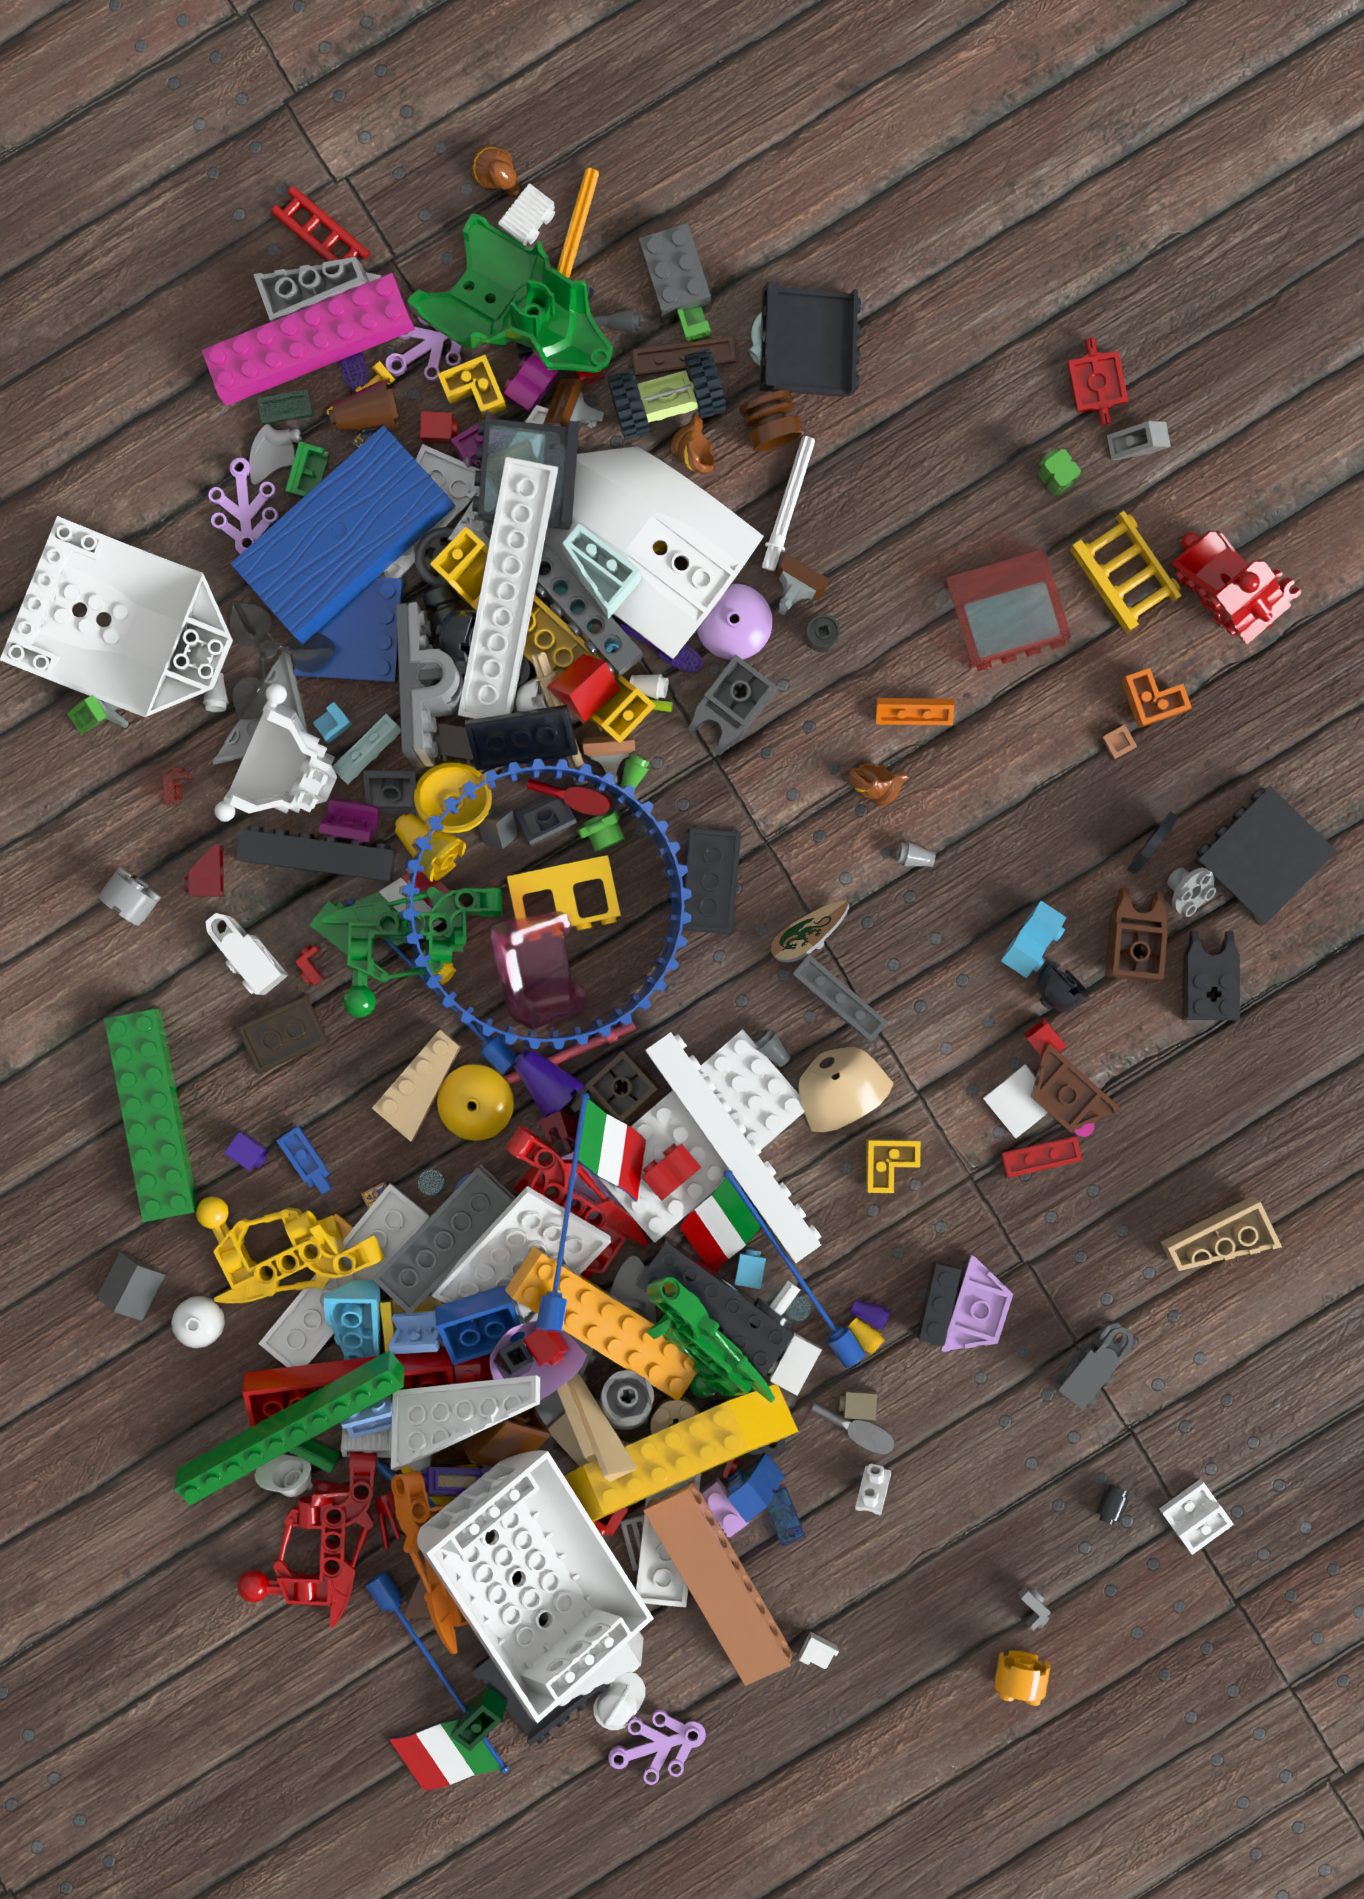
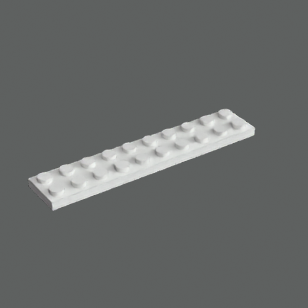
(508, 588)

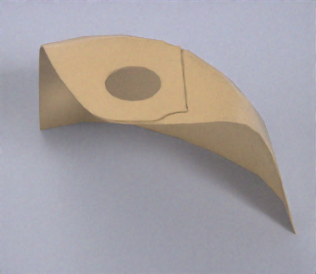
(839, 1102)

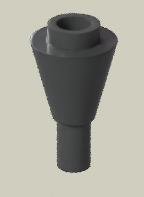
(624, 320)

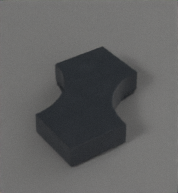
(1152, 843)

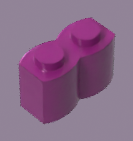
(530, 383)

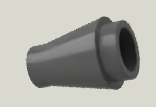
(771, 1047)

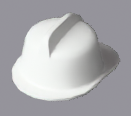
(285, 1475)
(619, 1701)

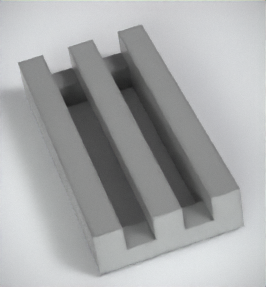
(632, 1520)

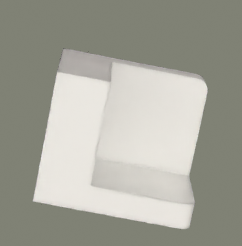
(817, 1651)

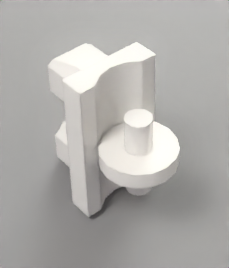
(873, 1489)

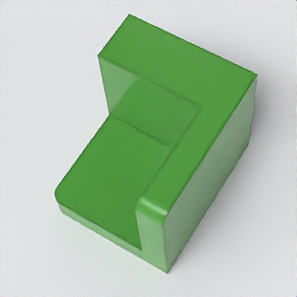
(693, 324)

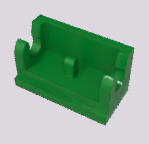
(306, 470)

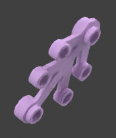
(434, 342)
(244, 512)
(661, 1744)

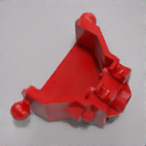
(1237, 593)

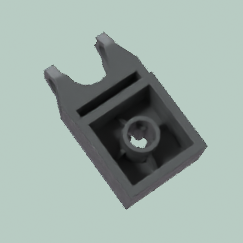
(734, 713)
(1093, 1366)

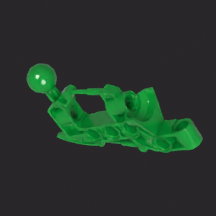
(364, 926)
(688, 1326)

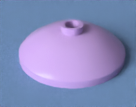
(744, 637)

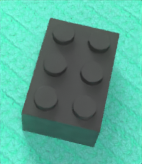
(674, 270)

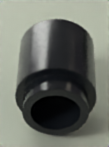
(1113, 1505)

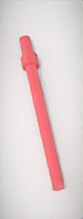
(579, 1049)

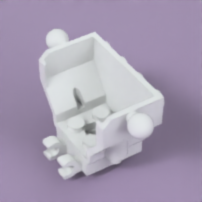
(281, 766)

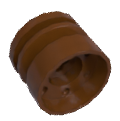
(769, 415)

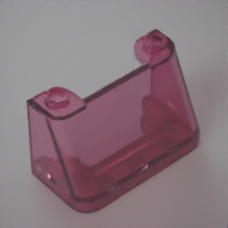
(536, 969)

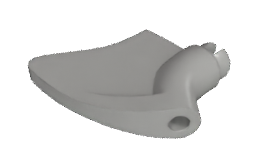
(271, 452)

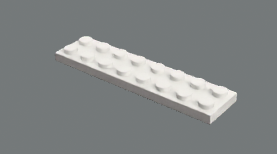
(303, 1327)

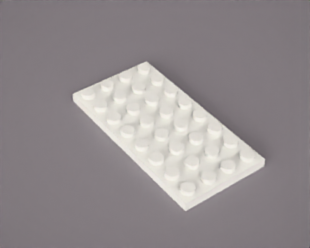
(756, 1097)

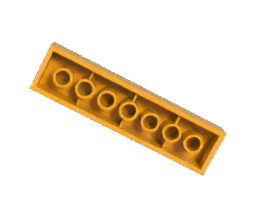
(604, 1323)

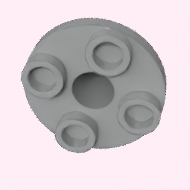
(1191, 889)

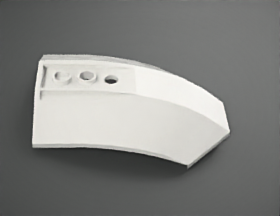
(638, 500)
(162, 633)

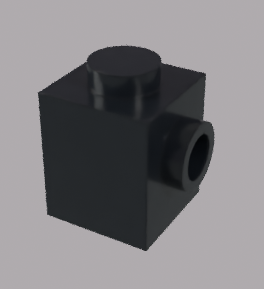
(514, 1360)

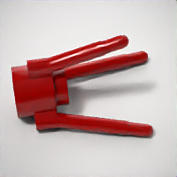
(386, 1505)

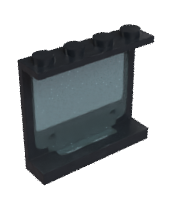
(531, 443)

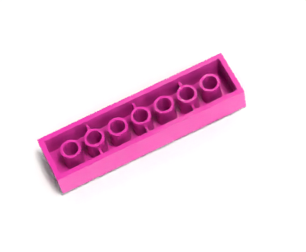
(308, 339)

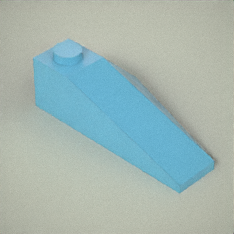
(355, 1318)

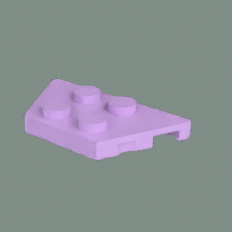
(978, 1309)

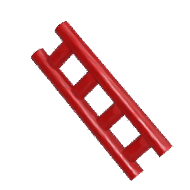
(318, 216)

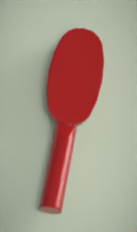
(577, 798)

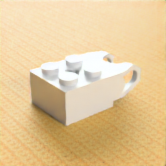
(246, 955)

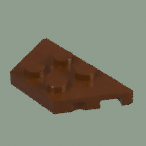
(1068, 1092)

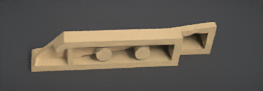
(594, 1431)

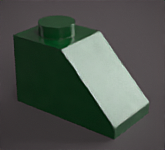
(479, 1718)

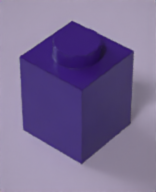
(247, 1151)

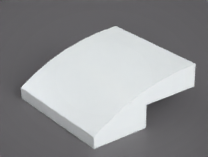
(1014, 1103)
(1196, 1516)

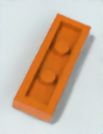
(914, 711)

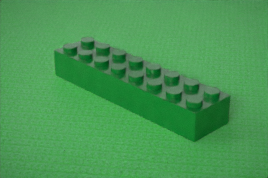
(151, 1115)

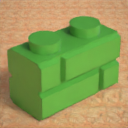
(1058, 471)

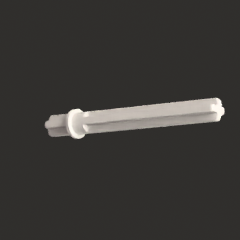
(777, 538)

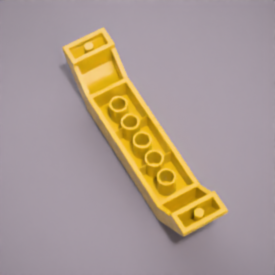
(463, 568)
(685, 1451)

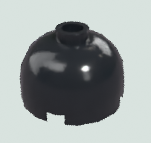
(456, 633)
(1059, 988)

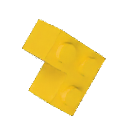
(473, 379)
(883, 1156)

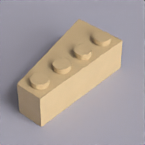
(414, 1091)
(1224, 1236)

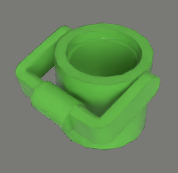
(602, 830)

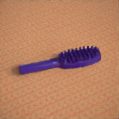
(354, 371)
(686, 659)

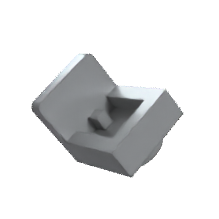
(1035, 1602)

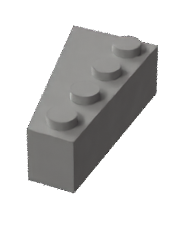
(303, 287)

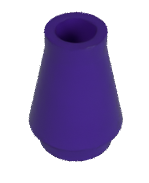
(871, 1314)

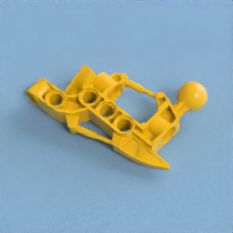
(250, 1280)

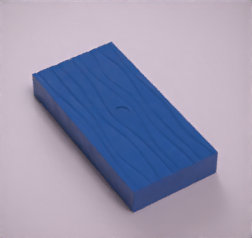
(343, 534)

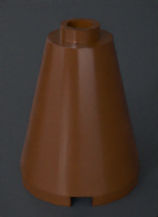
(367, 409)

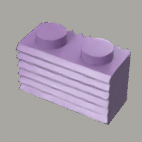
(722, 1509)

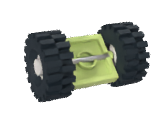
(667, 394)

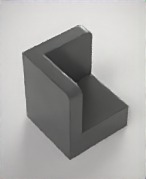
(498, 827)

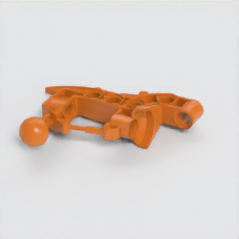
(411, 1494)

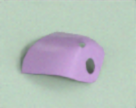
(550, 1377)

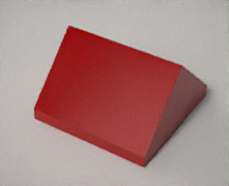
(585, 686)

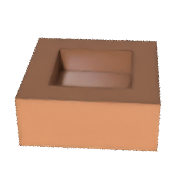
(1119, 742)

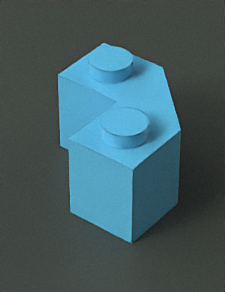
(1028, 947)

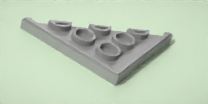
(241, 735)

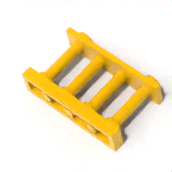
(1112, 594)

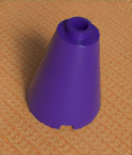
(546, 1082)

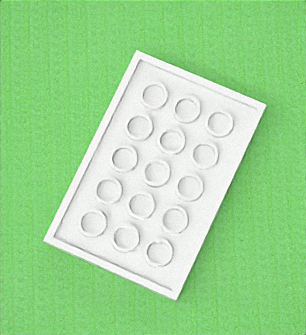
(507, 1242)

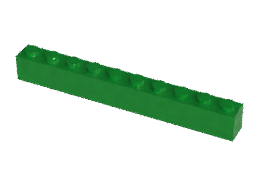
(290, 1427)

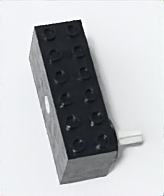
(750, 1324)

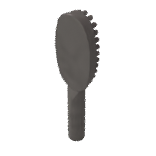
(862, 1432)

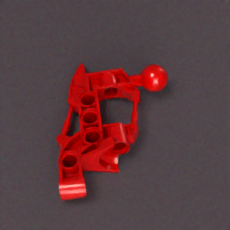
(555, 1172)
(330, 1584)

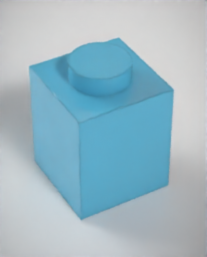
(750, 1269)

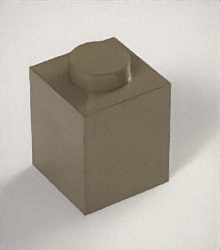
(858, 1404)

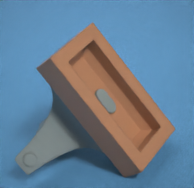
(608, 751)

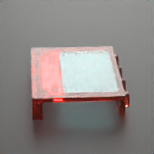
(1008, 609)

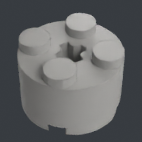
(129, 896)
(635, 1389)

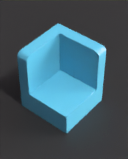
(332, 723)

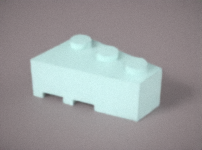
(601, 568)

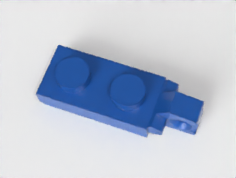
(305, 1159)

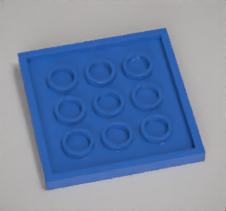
(365, 635)

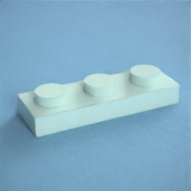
(366, 749)

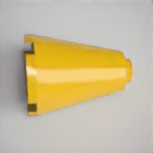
(444, 849)

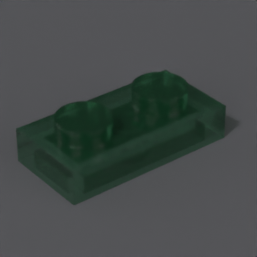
(285, 407)

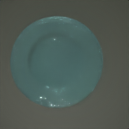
(430, 1182)
(799, 1308)

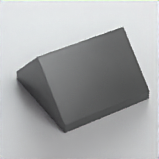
(391, 790)
(545, 819)
(130, 1286)

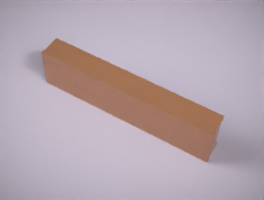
(719, 1584)

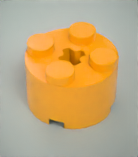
(1021, 1677)

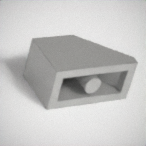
(1139, 440)

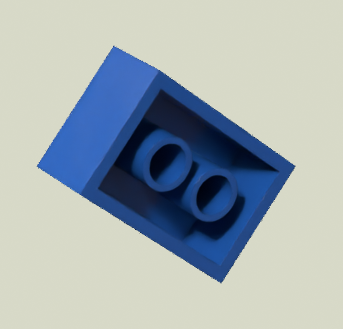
(477, 1323)

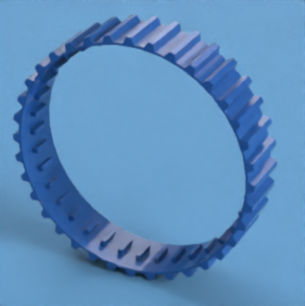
(673, 871)

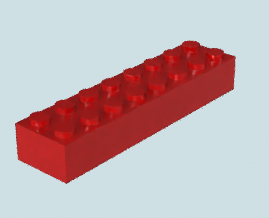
(276, 1389)

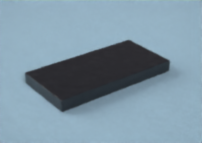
(521, 737)
(712, 880)

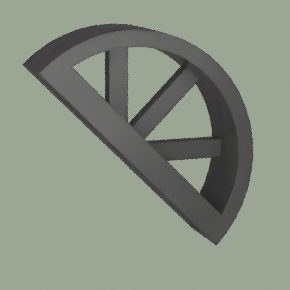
(840, 998)

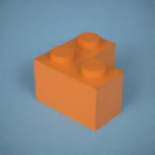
(1148, 703)

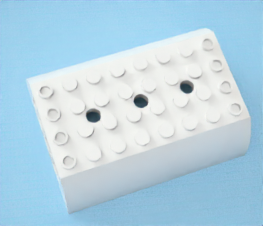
(563, 1573)

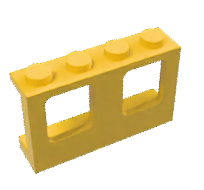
(561, 881)

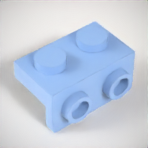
(415, 1333)
(370, 1420)

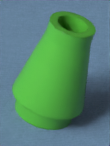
(634, 771)

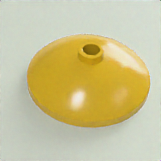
(444, 782)
(487, 1090)

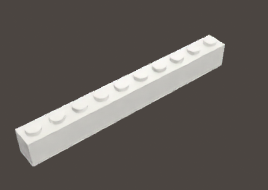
(733, 1148)

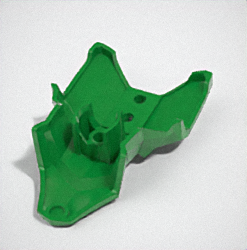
(529, 307)

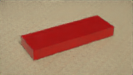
(1041, 1156)

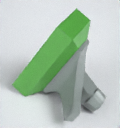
(93, 711)

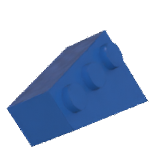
(752, 1488)

